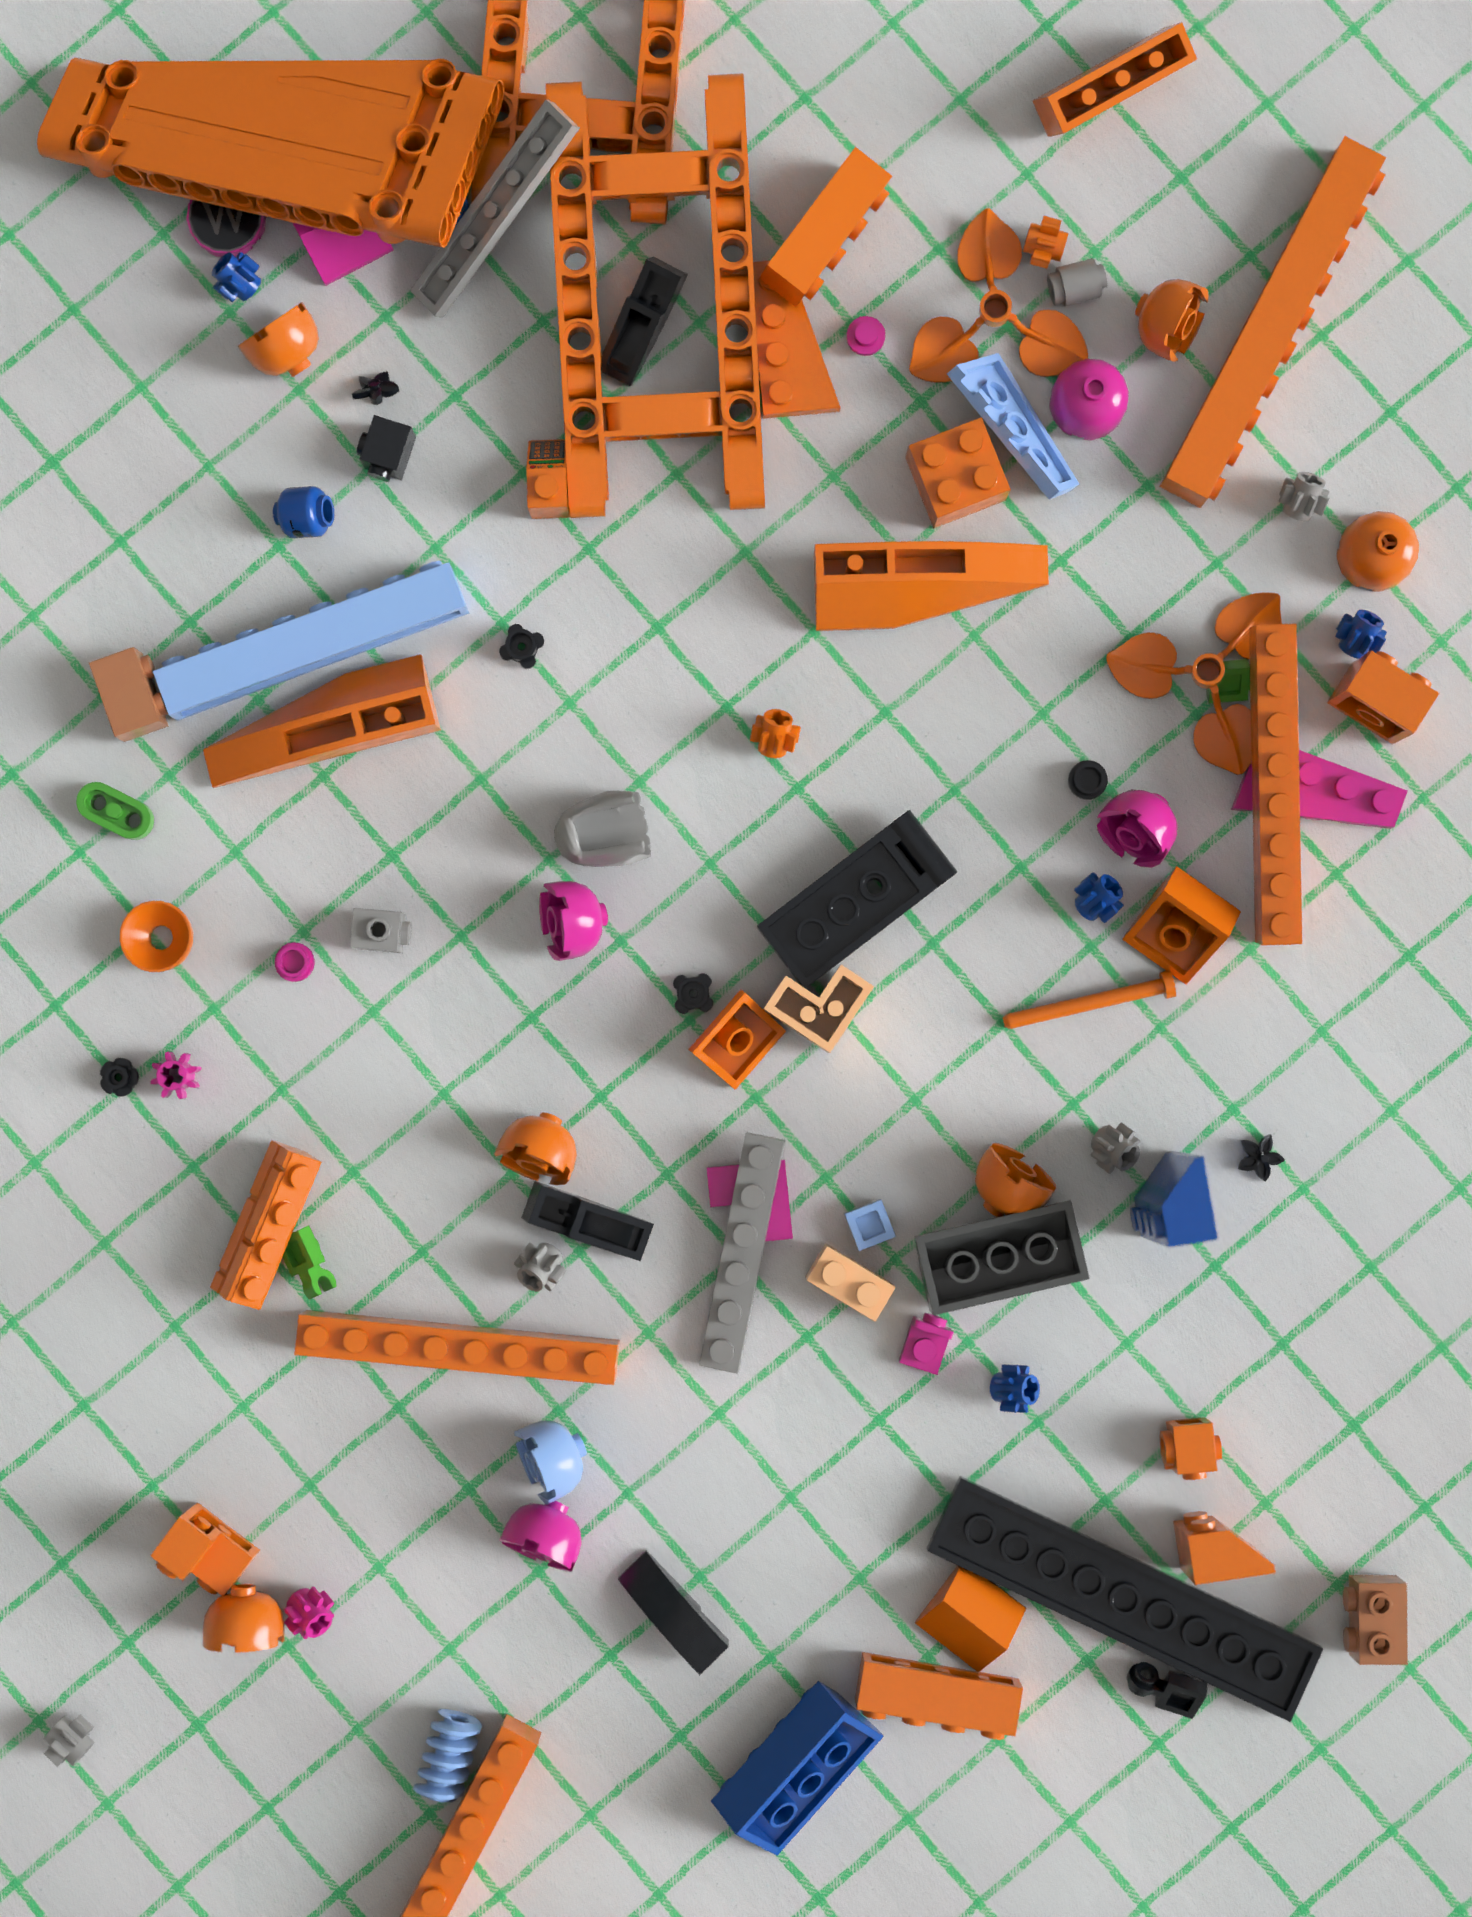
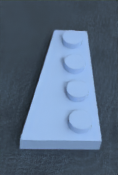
(1009, 414)

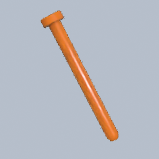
(1163, 985)

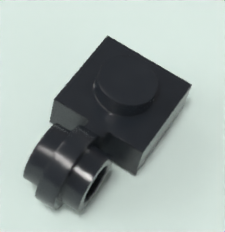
(1174, 1694)

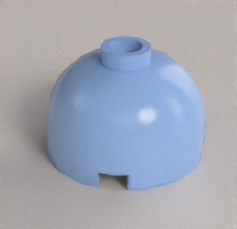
(551, 1458)

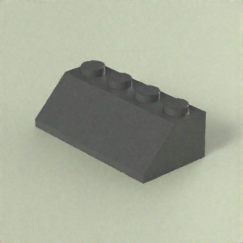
(1001, 1258)

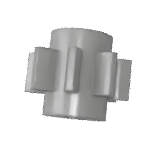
(1304, 496)
(1115, 1148)
(540, 1267)
(68, 1740)

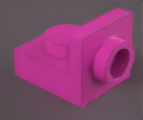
(926, 1343)

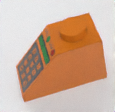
(547, 479)

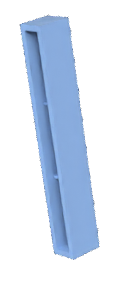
(310, 641)

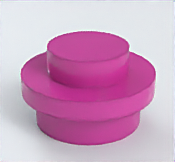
(865, 336)
(294, 962)

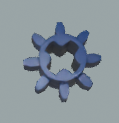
(236, 276)
(1360, 633)
(1098, 897)
(1014, 1388)

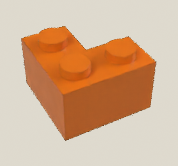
(206, 1548)

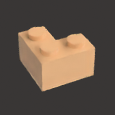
(822, 1017)

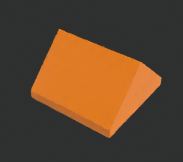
(737, 1039)
(972, 1618)

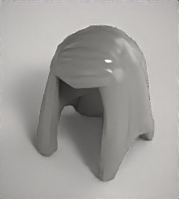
(604, 830)

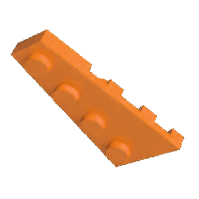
(789, 357)

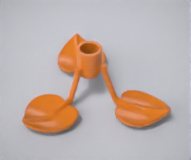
(994, 251)
(1146, 665)

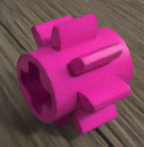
(185, 1070)
(309, 1612)

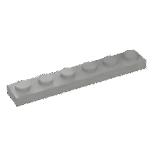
(495, 208)
(742, 1252)

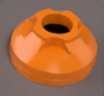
(137, 932)

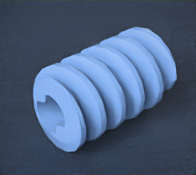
(451, 1756)

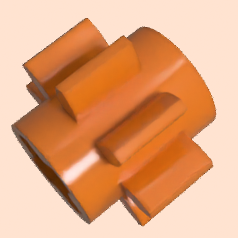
(1045, 242)
(775, 733)

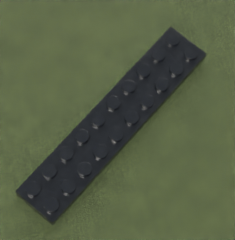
(1125, 1598)

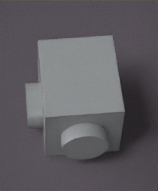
(379, 930)

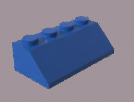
(1175, 1202)
(796, 1769)

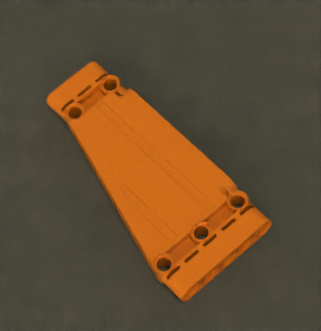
(285, 139)

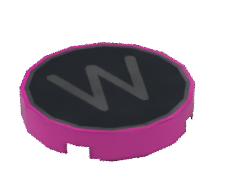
(223, 228)

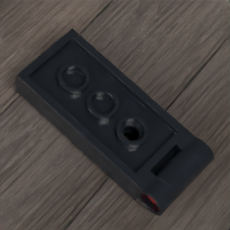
(838, 910)

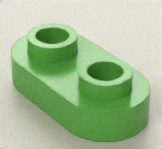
(116, 812)

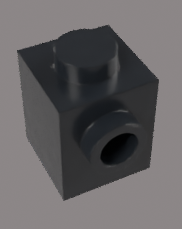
(386, 448)

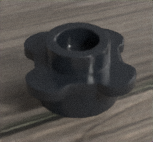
(518, 635)
(685, 985)

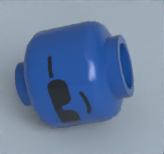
(303, 512)

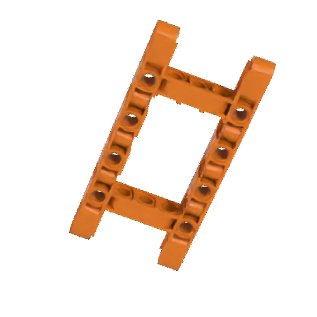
(612, 123)
(659, 414)

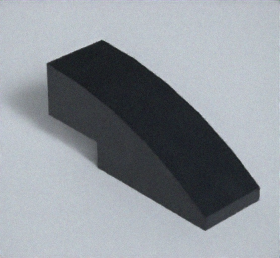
(641, 320)
(587, 1221)
(674, 1612)

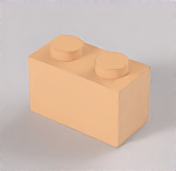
(850, 1282)

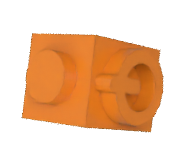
(1190, 1447)

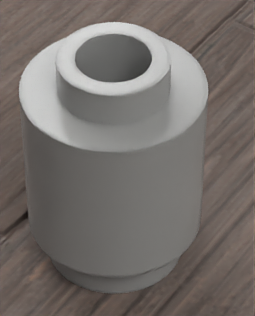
(1076, 282)

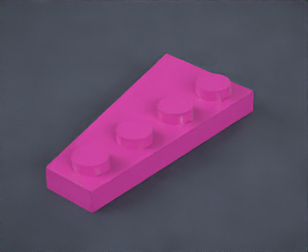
(1336, 794)

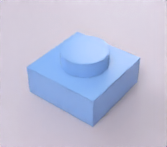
(870, 1225)

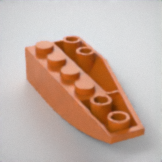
(917, 580)
(334, 720)

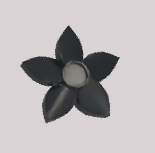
(376, 388)
(1260, 1157)

